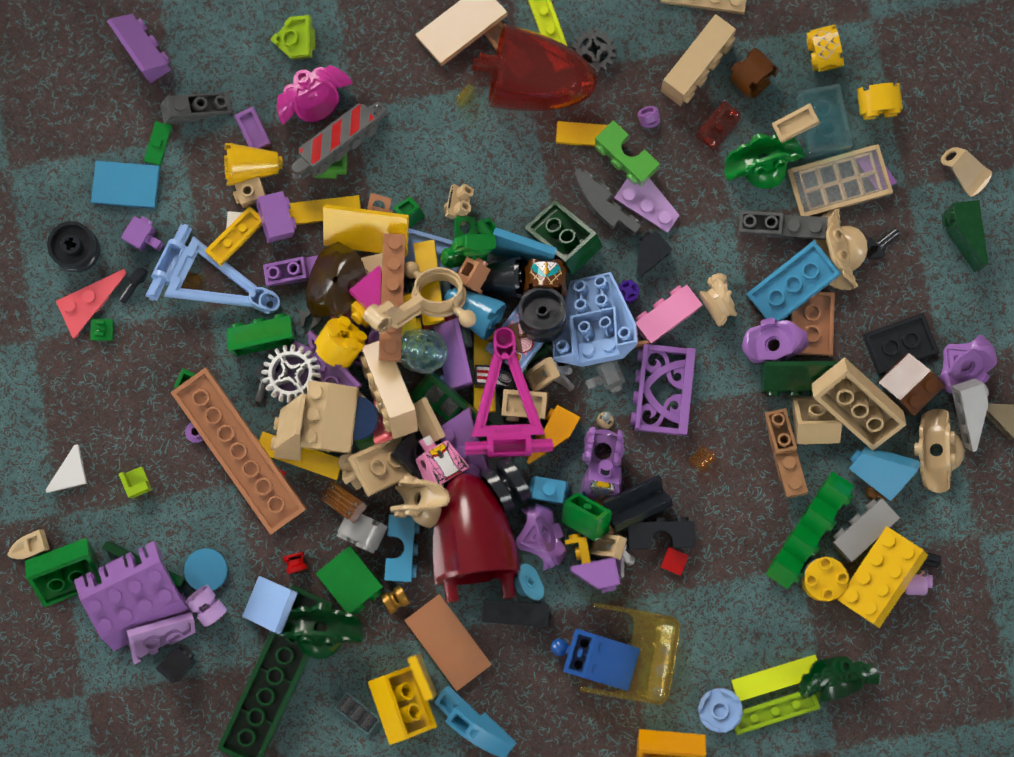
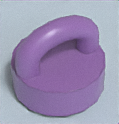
(649, 117)

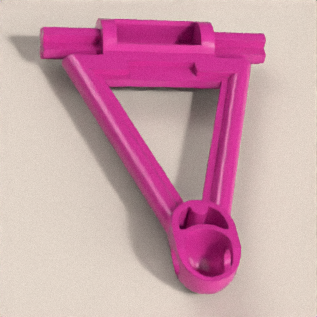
(507, 439)

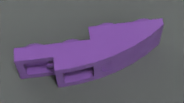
(288, 271)

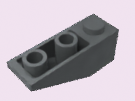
(193, 107)

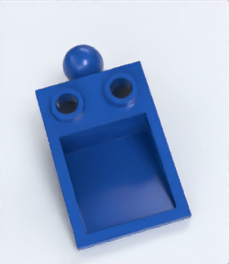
(602, 659)

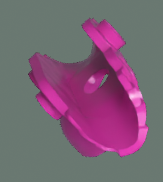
(312, 94)

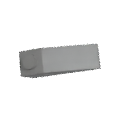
(971, 408)

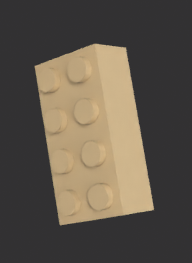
(698, 60)
(389, 391)
(858, 404)

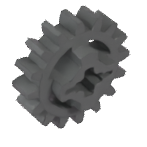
(601, 49)

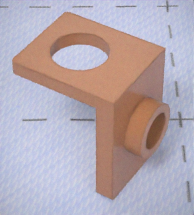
(386, 200)

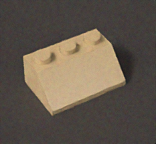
(329, 417)

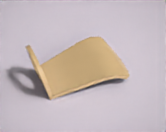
(968, 170)

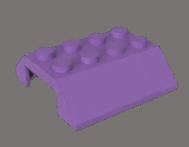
(130, 595)

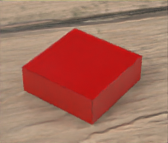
(674, 561)

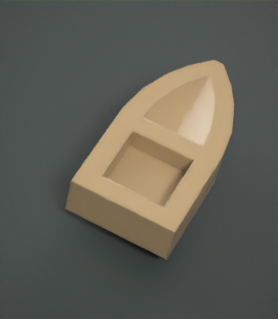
(29, 545)

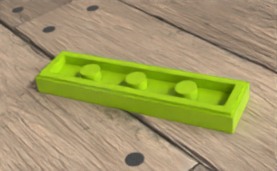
(775, 711)

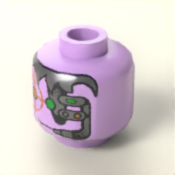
(920, 583)

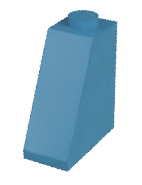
(883, 470)

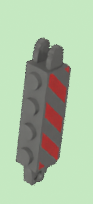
(337, 140)

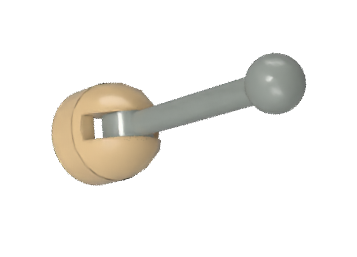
(603, 422)

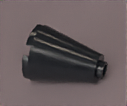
(505, 278)

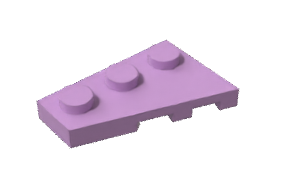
(648, 203)
(155, 635)

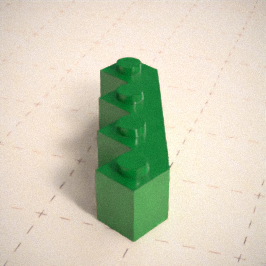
(805, 536)

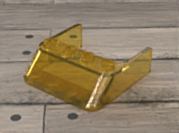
(658, 641)

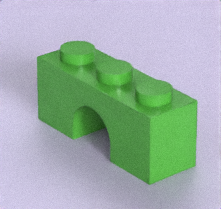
(637, 168)

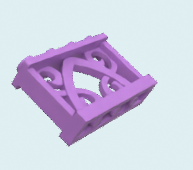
(684, 368)

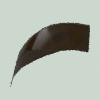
(322, 294)

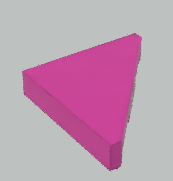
(368, 289)

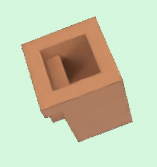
(474, 273)

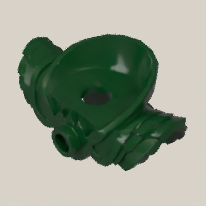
(318, 644)
(836, 678)

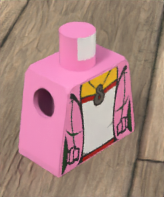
(439, 462)

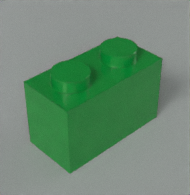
(586, 516)

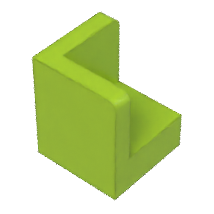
(135, 482)

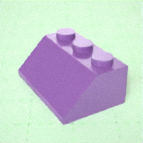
(140, 46)
(456, 365)
(598, 574)

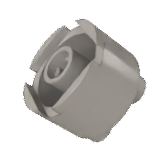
(364, 533)

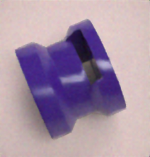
(631, 290)

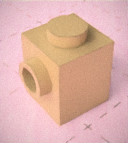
(248, 192)

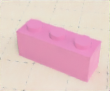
(667, 314)

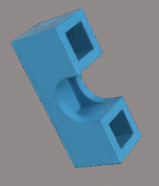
(402, 568)

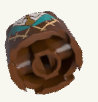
(545, 274)

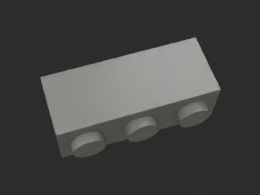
(864, 529)

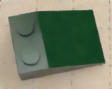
(966, 230)
(567, 233)

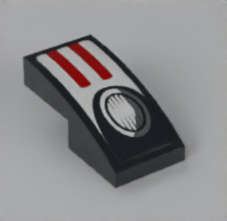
(504, 381)

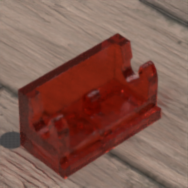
(718, 125)

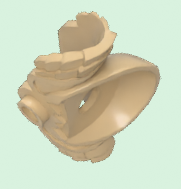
(845, 248)
(937, 470)
(429, 508)

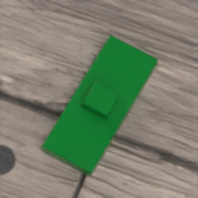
(157, 143)

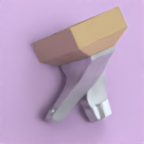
(547, 372)
(613, 547)

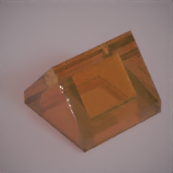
(193, 281)
(703, 459)

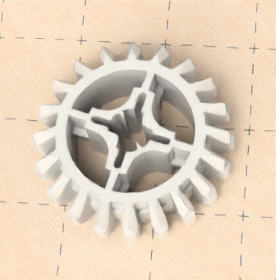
(283, 379)

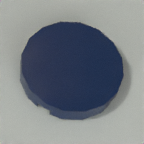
(366, 419)

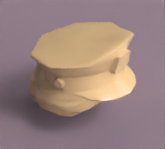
(718, 299)

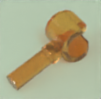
(871, 493)

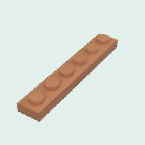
(392, 290)

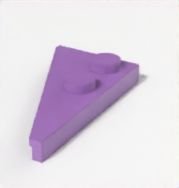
(329, 373)

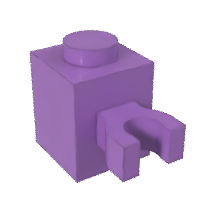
(140, 234)

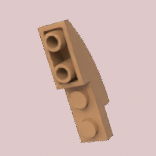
(785, 453)

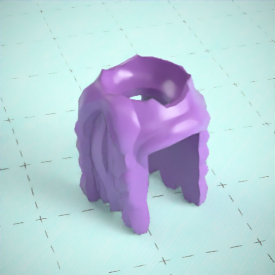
(594, 437)

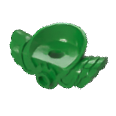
(766, 171)

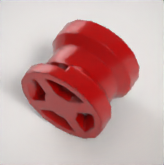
(295, 565)

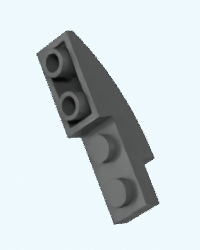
(597, 198)
(783, 226)

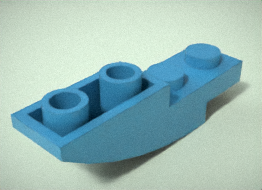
(475, 728)

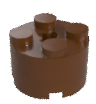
(753, 73)

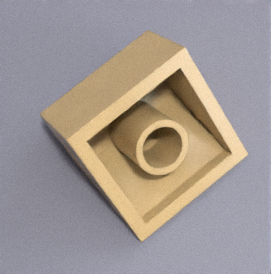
(814, 422)

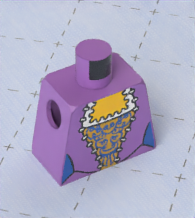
(601, 481)

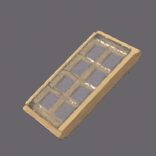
(840, 181)

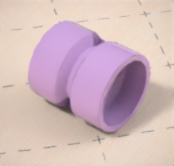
(211, 611)

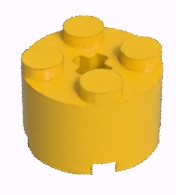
(880, 99)
(340, 342)

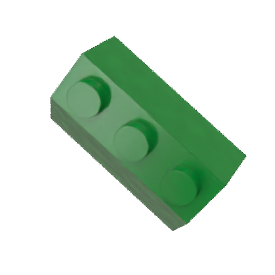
(261, 335)
(55, 571)

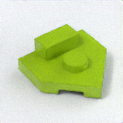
(296, 37)

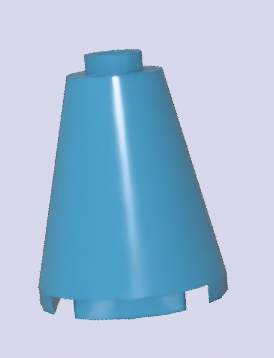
(487, 311)

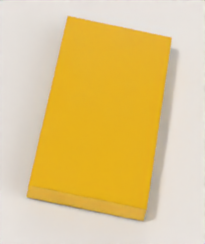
(361, 227)
(422, 677)

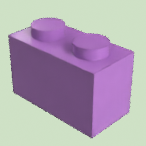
(275, 216)

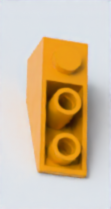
(559, 429)

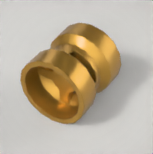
(390, 601)

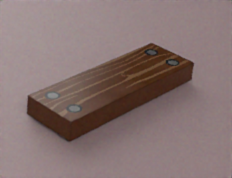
(343, 502)

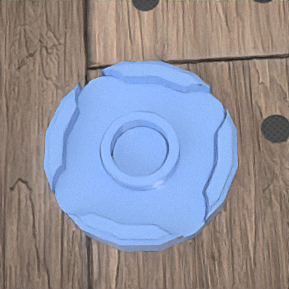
(720, 710)

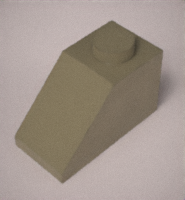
(1002, 417)

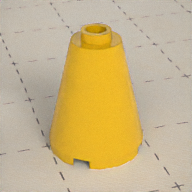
(249, 162)

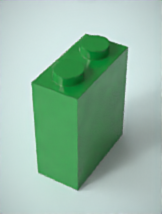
(350, 581)

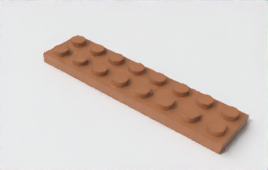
(238, 450)

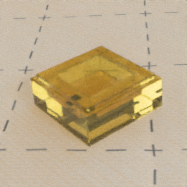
(465, 96)

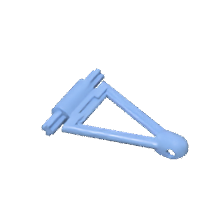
(176, 263)

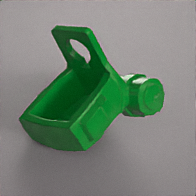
(467, 245)

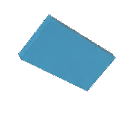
(794, 283)

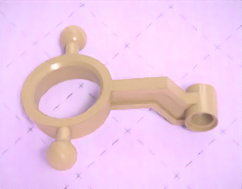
(389, 315)

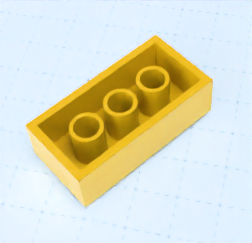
(883, 577)

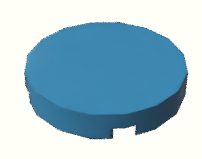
(206, 568)

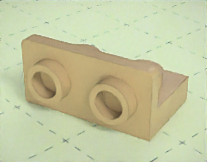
(513, 408)

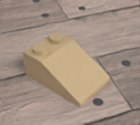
(289, 430)

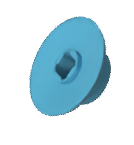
(529, 583)

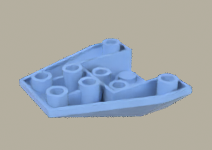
(596, 323)

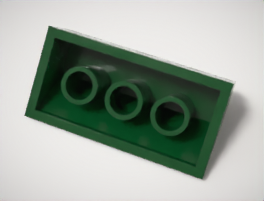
(792, 376)

